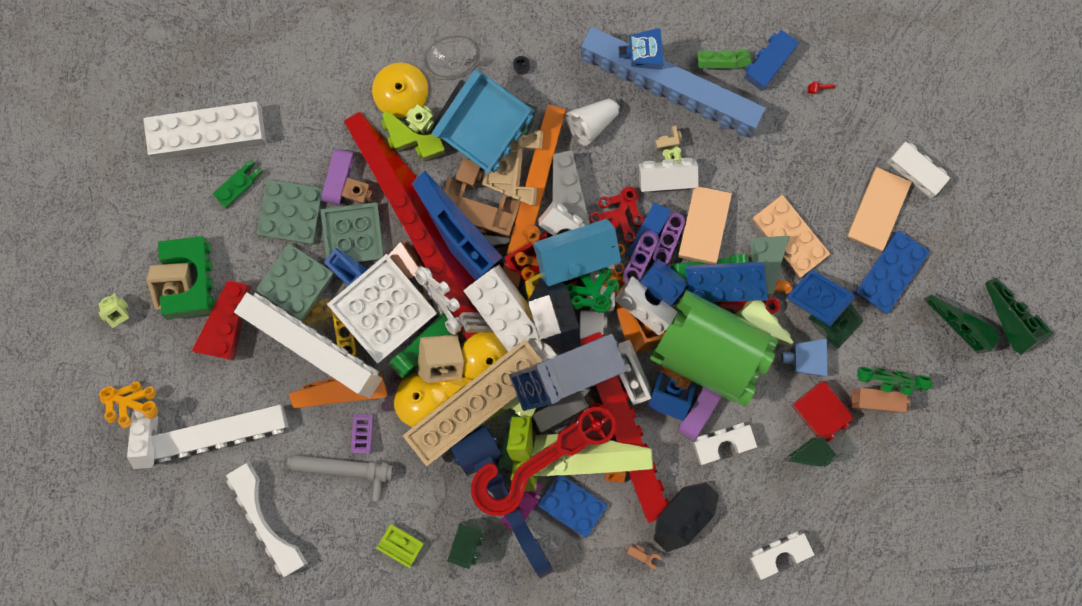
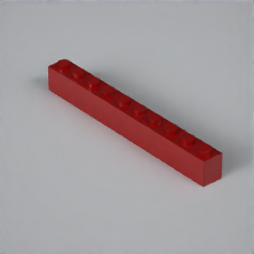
(644, 481)

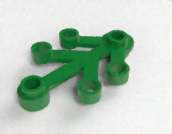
(601, 302)
(899, 378)

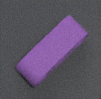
(337, 174)
(672, 232)
(642, 248)
(699, 413)

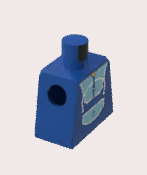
(644, 49)

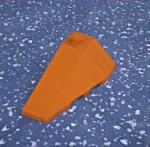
(637, 332)

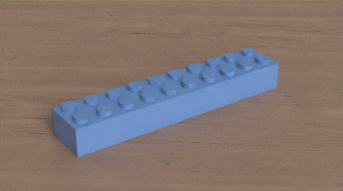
(674, 84)

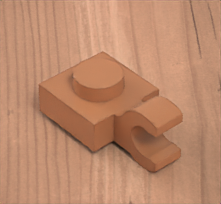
(638, 552)

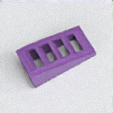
(368, 449)

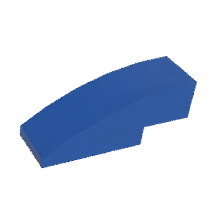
(654, 221)
(344, 266)

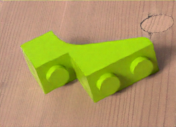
(402, 138)
(521, 446)

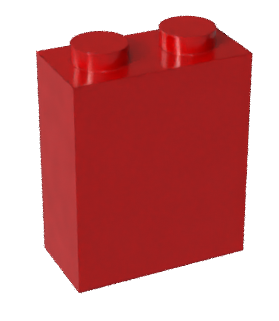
(822, 411)

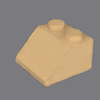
(168, 280)

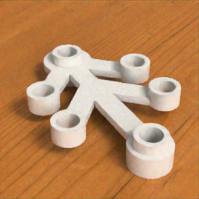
(430, 285)

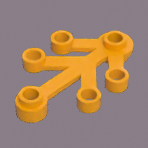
(110, 395)

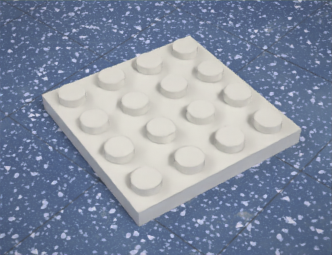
(382, 308)

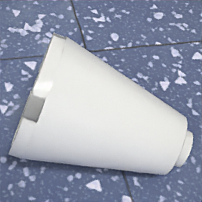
(591, 119)

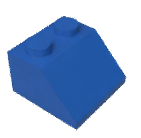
(663, 283)
(670, 399)

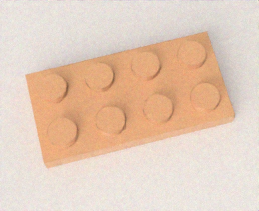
(803, 247)

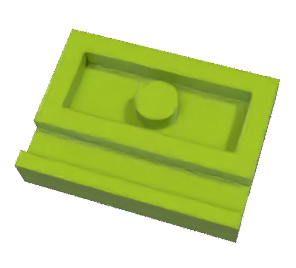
(400, 545)

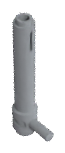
(371, 470)

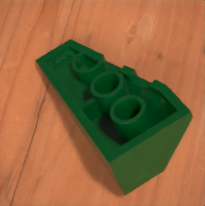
(1019, 325)
(974, 332)

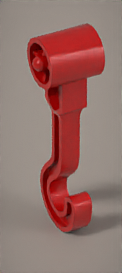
(593, 426)

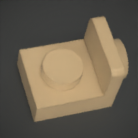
(665, 142)

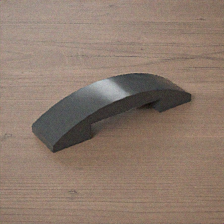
(558, 412)

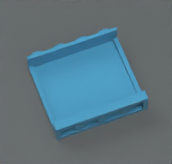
(484, 121)

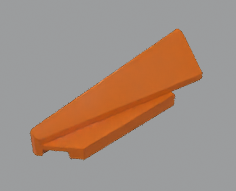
(330, 392)

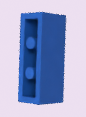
(770, 59)

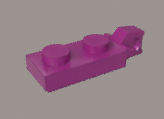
(526, 505)

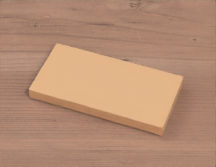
(879, 209)
(705, 225)

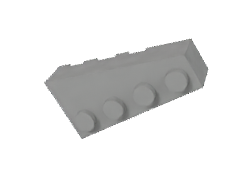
(567, 186)

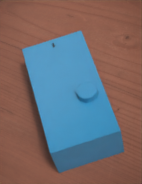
(577, 252)

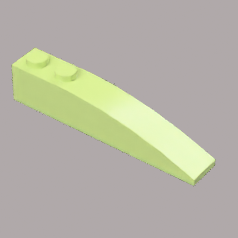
(595, 458)

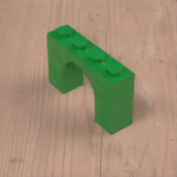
(198, 299)

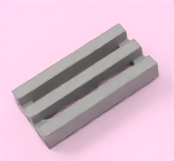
(477, 321)

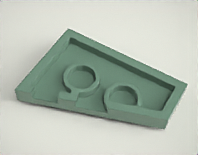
(771, 252)

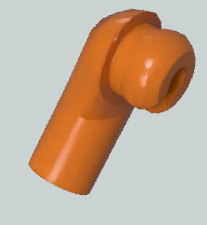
(782, 285)

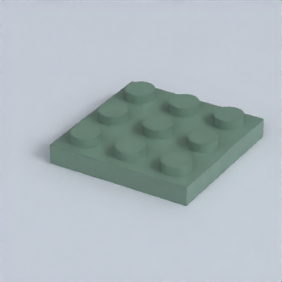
(290, 212)
(353, 231)
(295, 282)

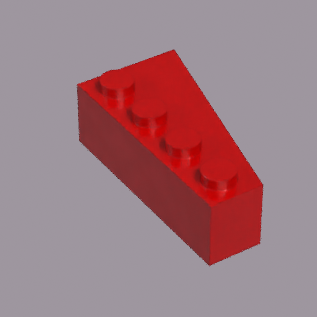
(223, 326)

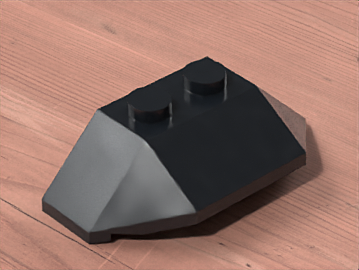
(554, 316)
(685, 516)

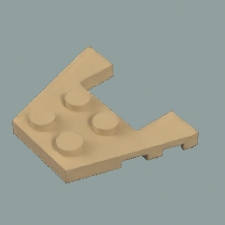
(507, 176)

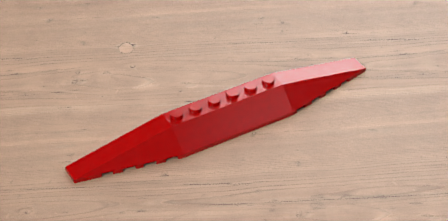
(396, 182)

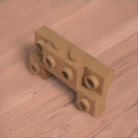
(483, 216)

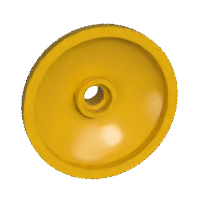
(395, 101)
(477, 350)
(411, 410)

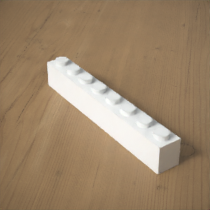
(219, 433)

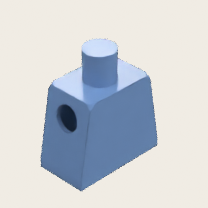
(808, 358)

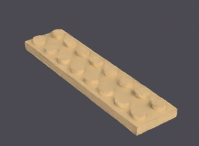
(470, 405)

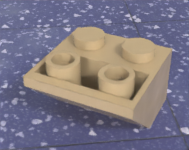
(440, 359)

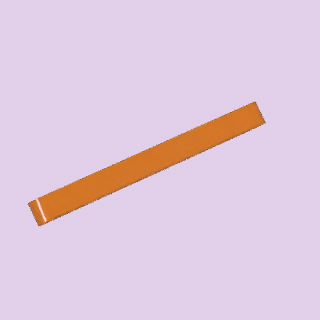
(538, 179)

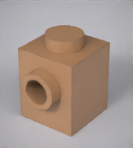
(469, 173)
(357, 191)

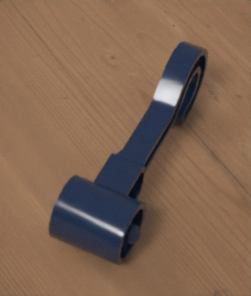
(474, 452)

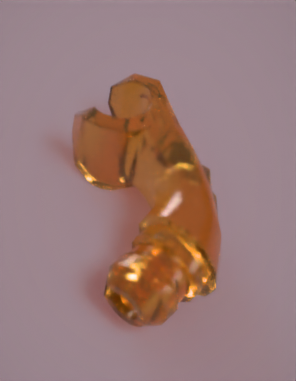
(680, 380)

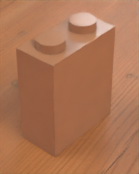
(879, 400)

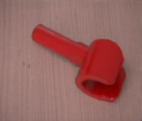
(814, 87)

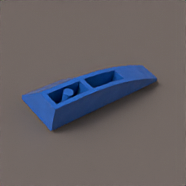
(456, 229)

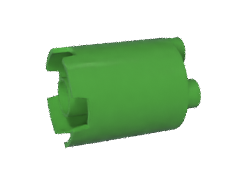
(715, 349)

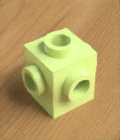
(423, 125)
(113, 310)

